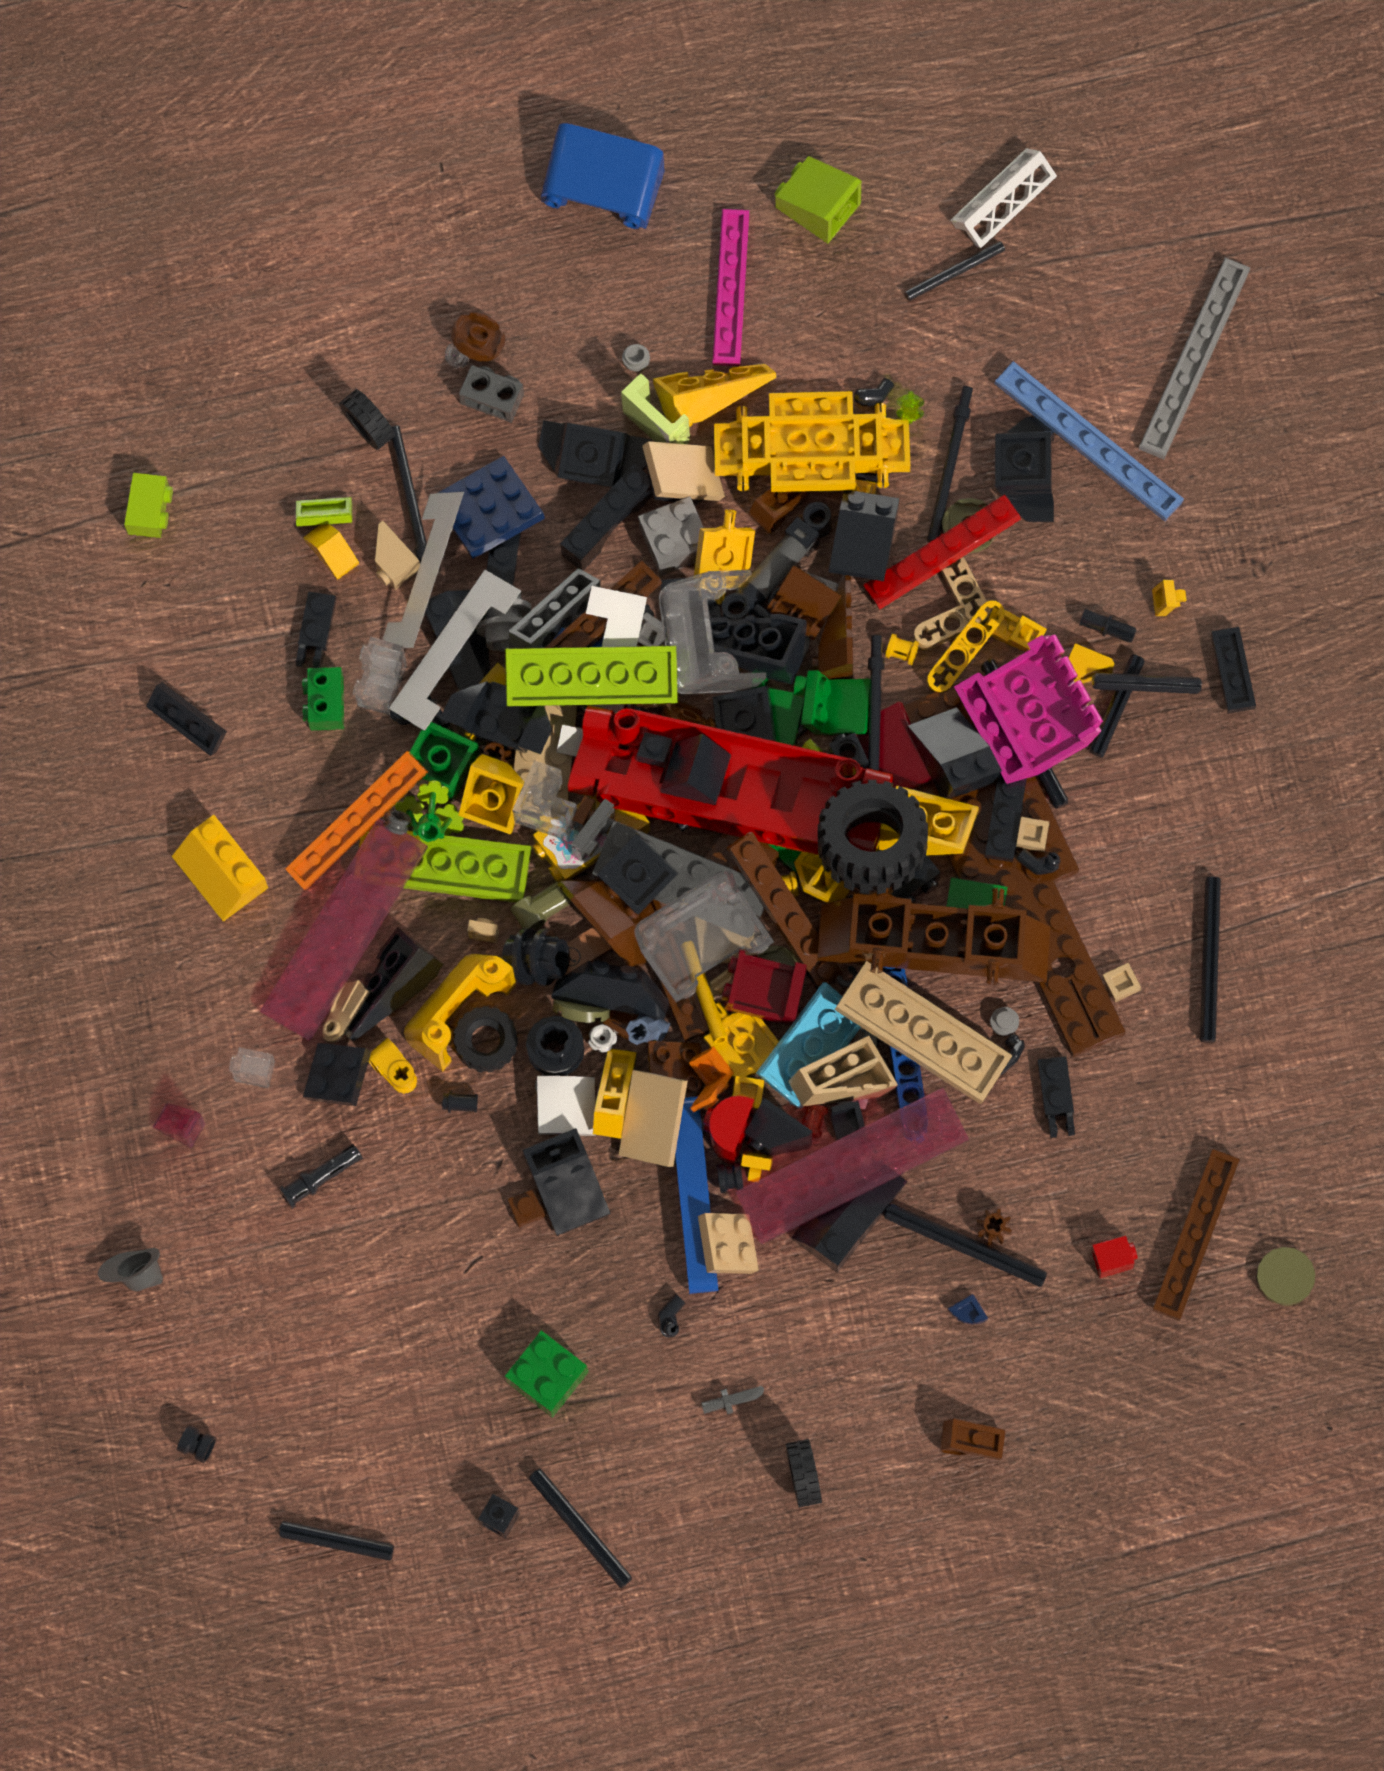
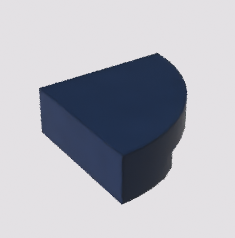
(968, 1311)

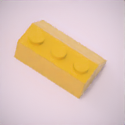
(219, 868)

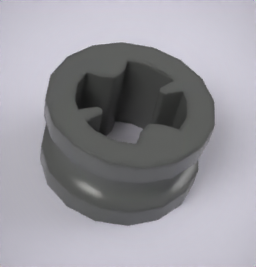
(397, 822)

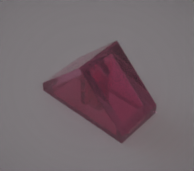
(180, 1124)

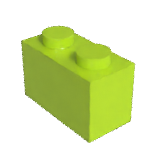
(147, 505)

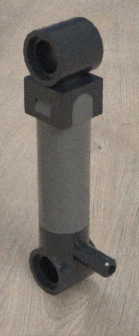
(799, 541)

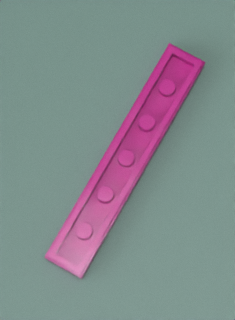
(731, 287)

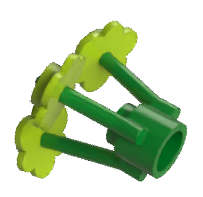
(430, 826)

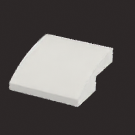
(565, 1104)

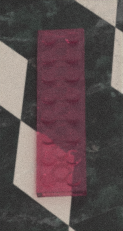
(343, 930)
(852, 1166)

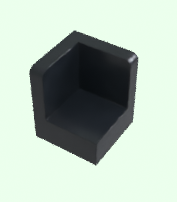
(846, 1119)

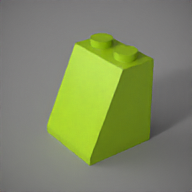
(819, 197)

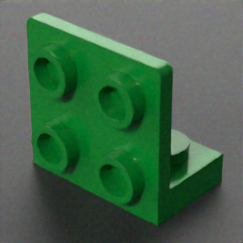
(835, 705)

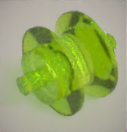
(910, 407)

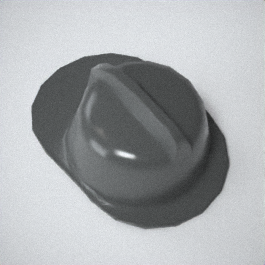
(134, 1269)

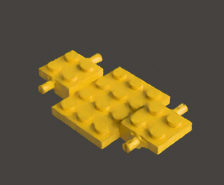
(812, 443)

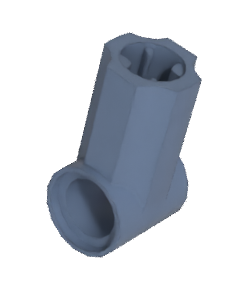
(647, 1029)

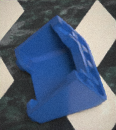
(603, 173)

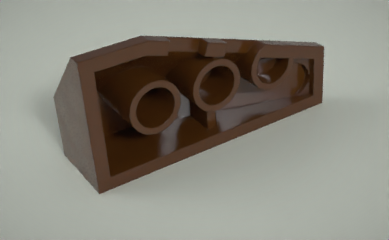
(836, 643)

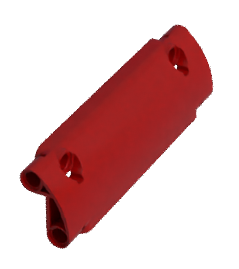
(766, 789)

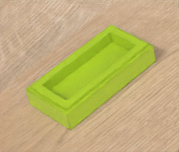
(324, 511)

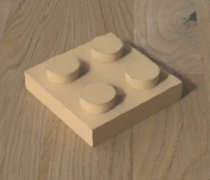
(728, 1243)

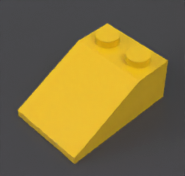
(947, 821)

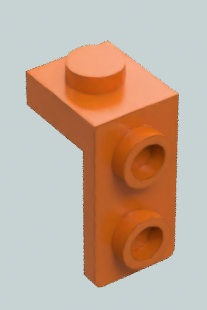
(715, 1075)

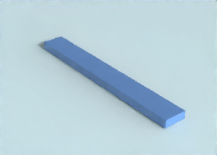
(1089, 441)

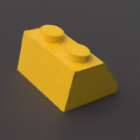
(491, 794)

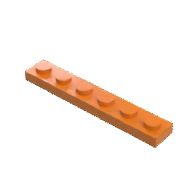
(356, 820)

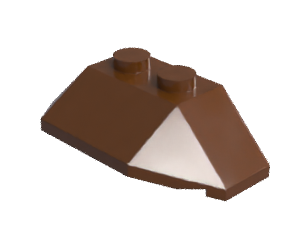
(608, 916)

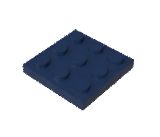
(492, 507)

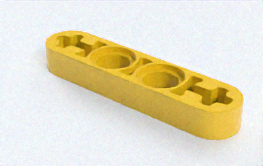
(967, 648)

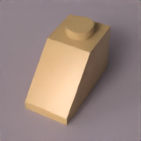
(393, 558)

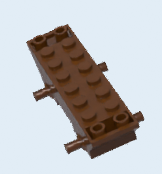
(935, 938)

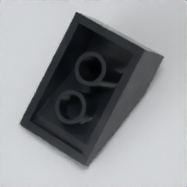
(864, 535)
(954, 753)

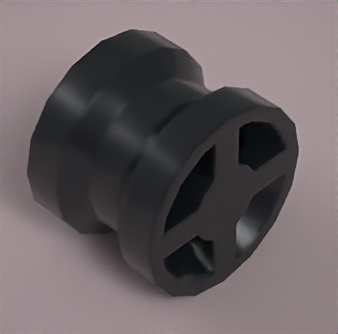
(730, 1177)

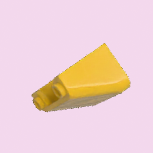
(428, 1027)

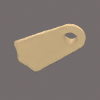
(344, 1010)

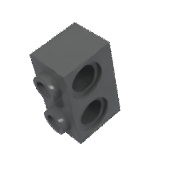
(488, 398)

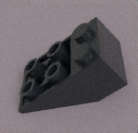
(566, 1182)

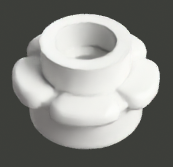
(595, 1034)

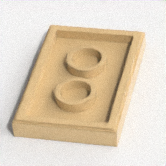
(683, 471)
(653, 1118)

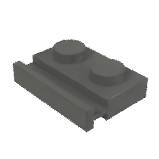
(599, 823)

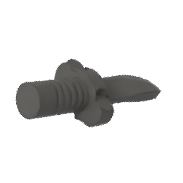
(727, 1401)

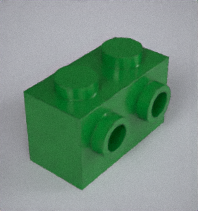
(325, 698)

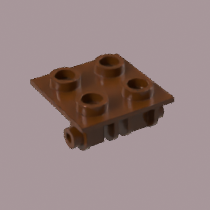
(804, 599)
(673, 1061)

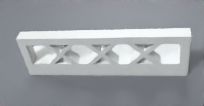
(997, 190)

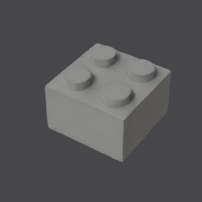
(672, 535)

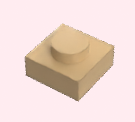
(1032, 834)
(483, 930)
(1121, 982)

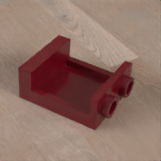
(763, 988)

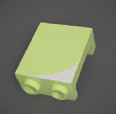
(639, 410)

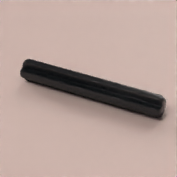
(1146, 683)
(1115, 710)
(336, 1540)

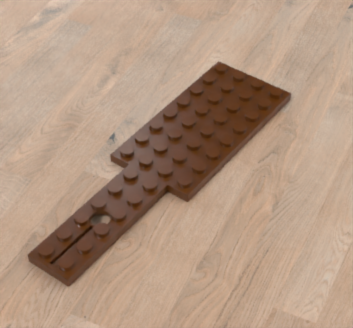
(1034, 894)

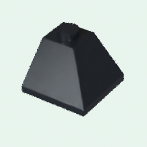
(776, 1131)

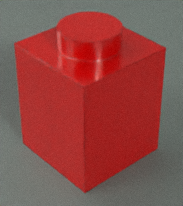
(1114, 1256)

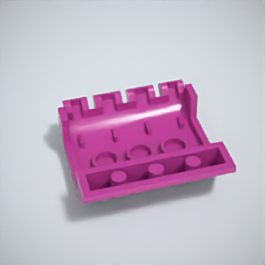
(1031, 710)

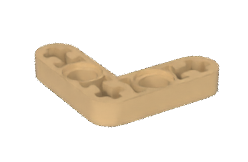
(961, 612)

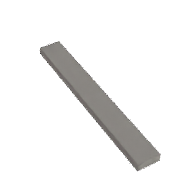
(1194, 358)

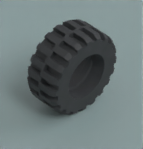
(872, 804)

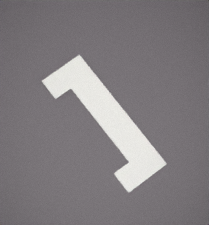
(442, 508)
(622, 630)
(412, 699)

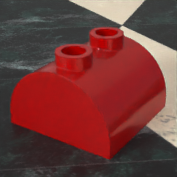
(728, 1126)

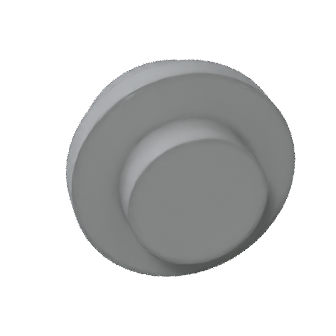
(636, 357)
(1004, 1021)

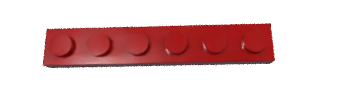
(943, 551)

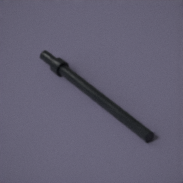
(961, 416)
(409, 493)
(876, 665)

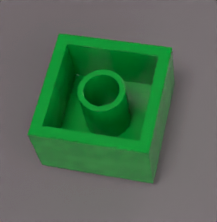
(444, 757)
(546, 1374)

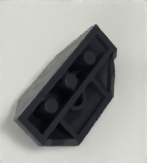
(613, 989)

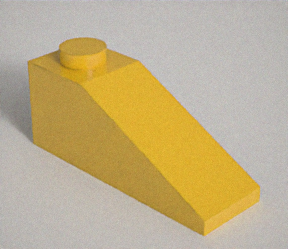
(613, 1093)

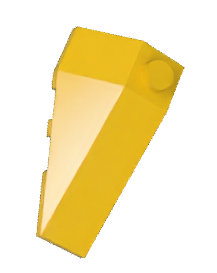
(707, 394)

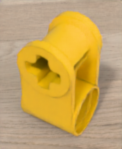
(390, 1064)

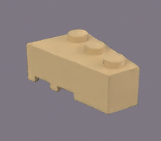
(843, 1076)

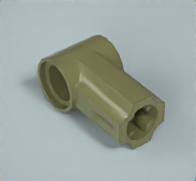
(534, 911)

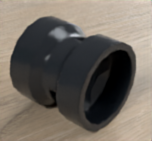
(196, 1443)

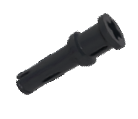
(309, 1182)

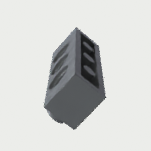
(554, 612)

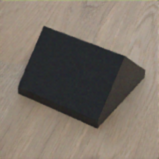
(696, 770)

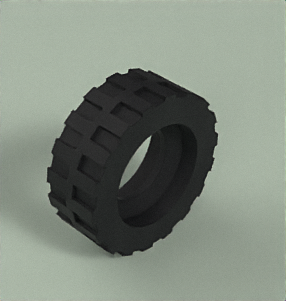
(367, 419)
(485, 1017)
(803, 1473)

